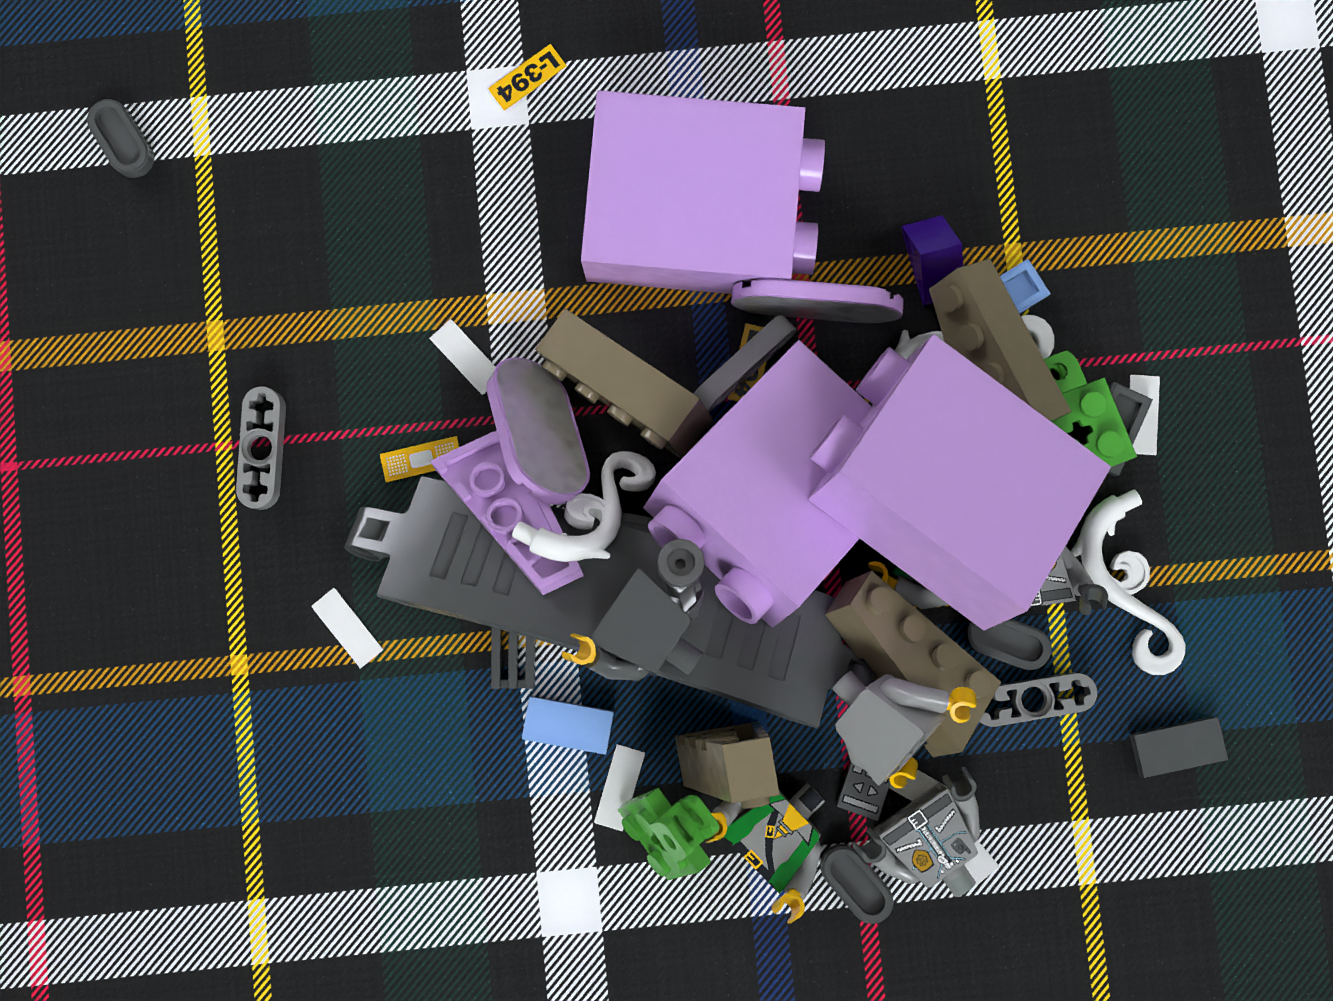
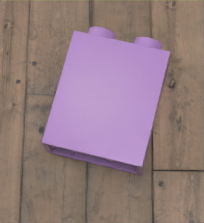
(697, 192)
(956, 481)
(750, 486)

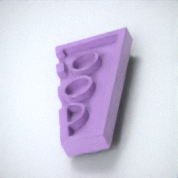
(499, 503)

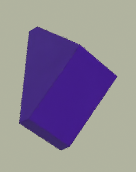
(932, 253)

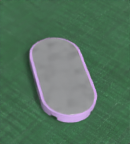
(817, 300)
(537, 431)

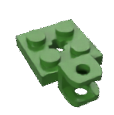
(1091, 407)
(670, 832)

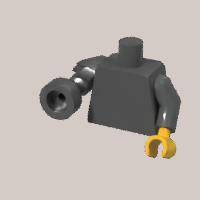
(647, 623)

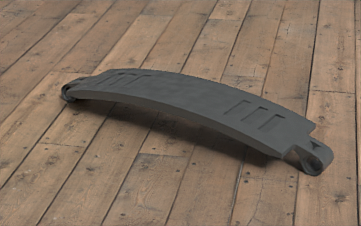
(457, 569)

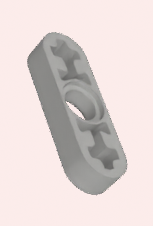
(745, 362)
(249, 478)
(1066, 705)

